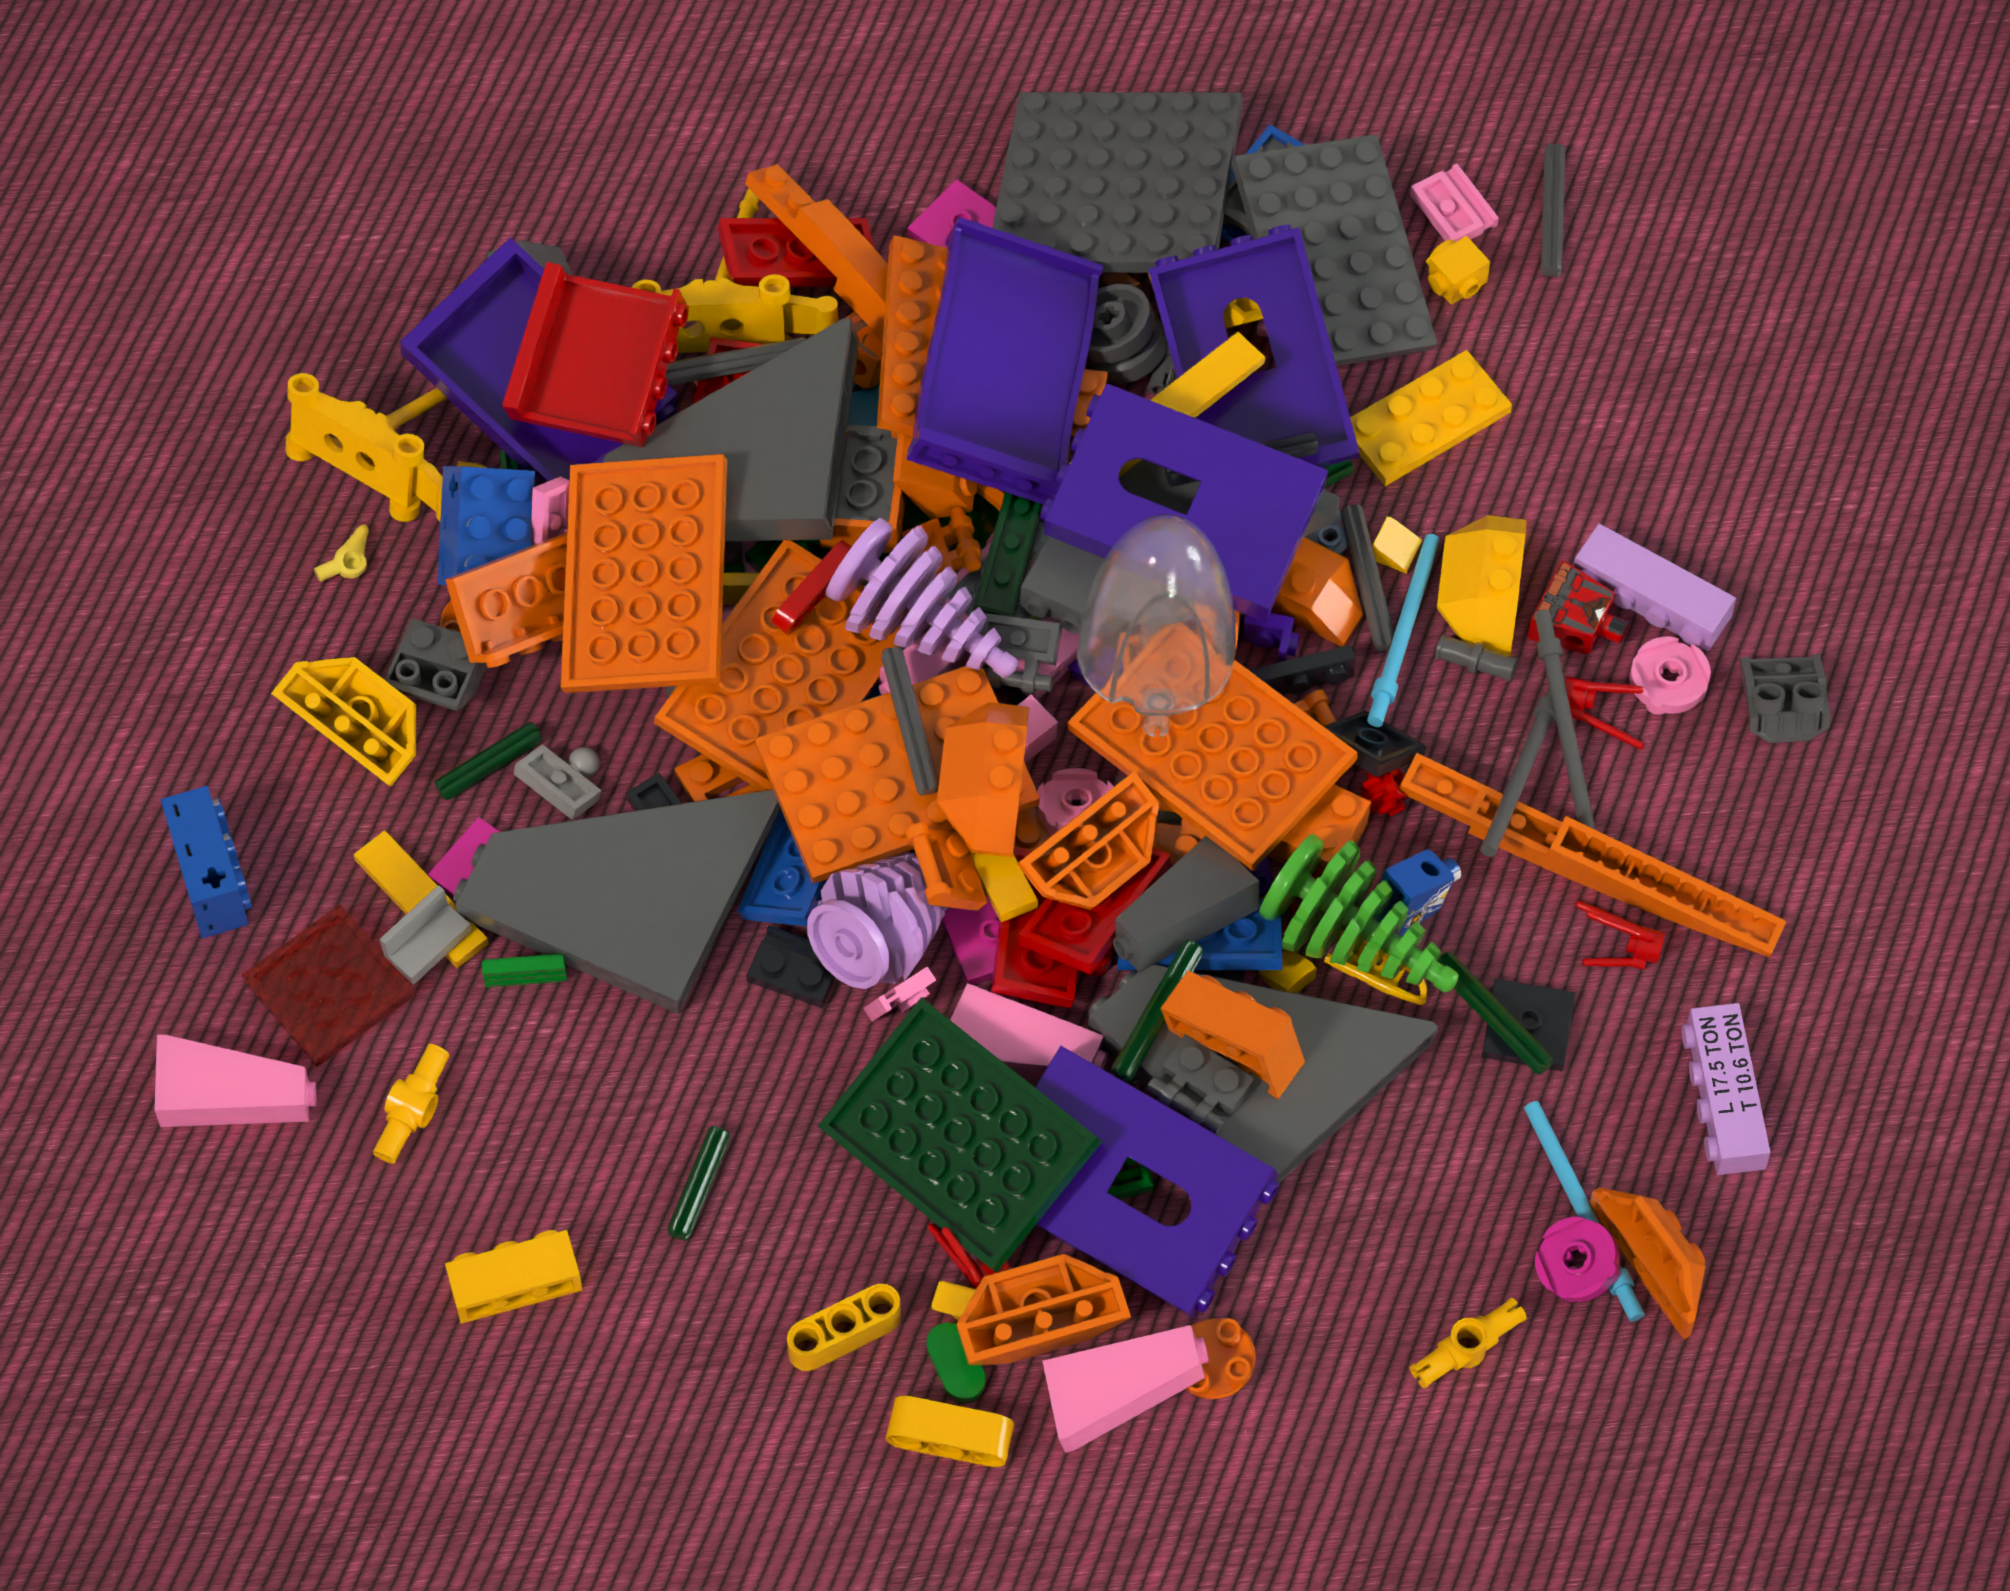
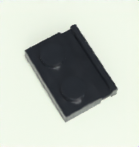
(791, 968)

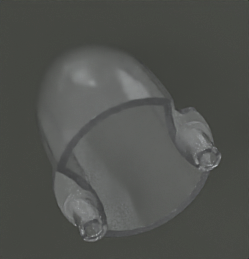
(1159, 622)

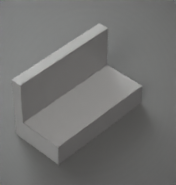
(424, 936)

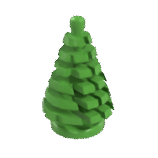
(1335, 902)

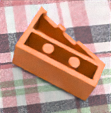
(1237, 1027)

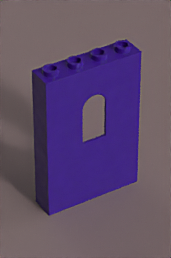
(470, 354)
(1305, 385)
(1248, 501)
(1221, 1179)

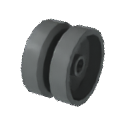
(1125, 335)

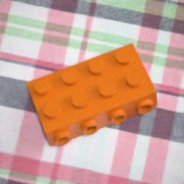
(511, 602)

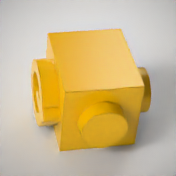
(1457, 269)

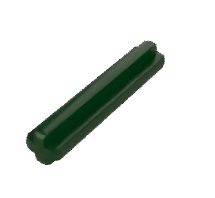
(488, 761)
(698, 1183)

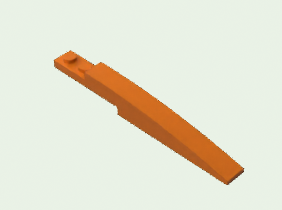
(832, 239)
(1595, 860)

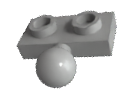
(560, 782)

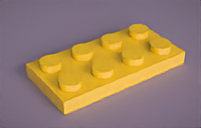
(1427, 417)

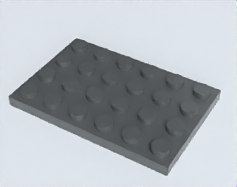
(1351, 239)

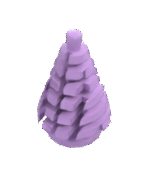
(905, 596)
(874, 922)

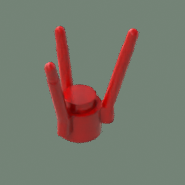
(1583, 695)
(1642, 941)
(973, 1270)

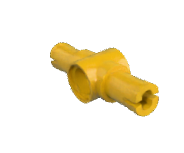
(411, 1103)
(1454, 1356)

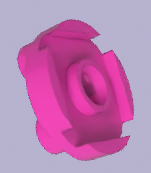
(1599, 1268)

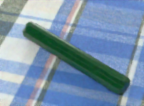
(1498, 1016)
(1152, 1017)

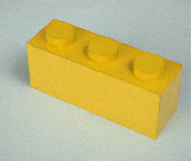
(513, 1275)

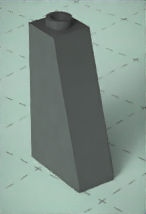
(1187, 902)

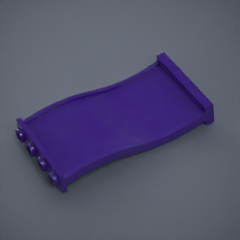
(1005, 361)

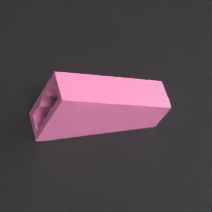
(1022, 1035)
(225, 1087)
(1119, 1381)

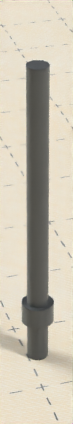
(1550, 652)
(1544, 716)

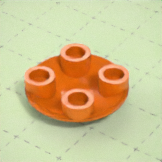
(1230, 1358)

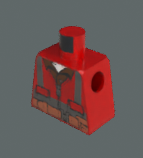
(1579, 611)

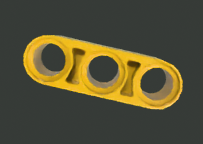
(834, 1344)
(950, 1431)

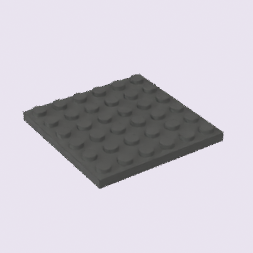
(1120, 173)

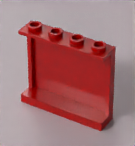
(595, 357)

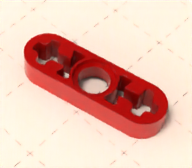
(810, 591)

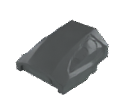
(1786, 697)

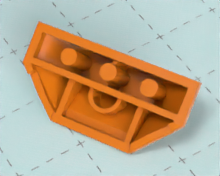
(1320, 593)
(984, 776)
(1096, 847)
(1655, 1251)
(1039, 1310)

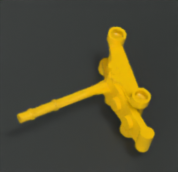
(746, 312)
(366, 445)

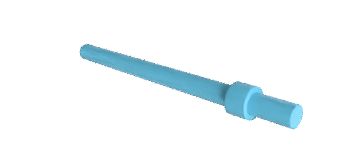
(1386, 686)
(1579, 1201)

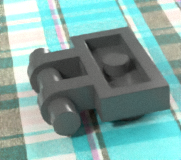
(1028, 642)
(1206, 1075)

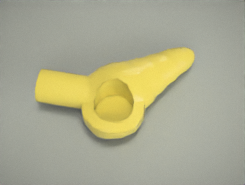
(349, 558)

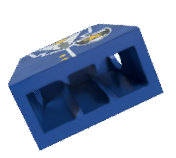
(1421, 885)

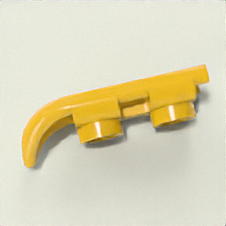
(1381, 983)

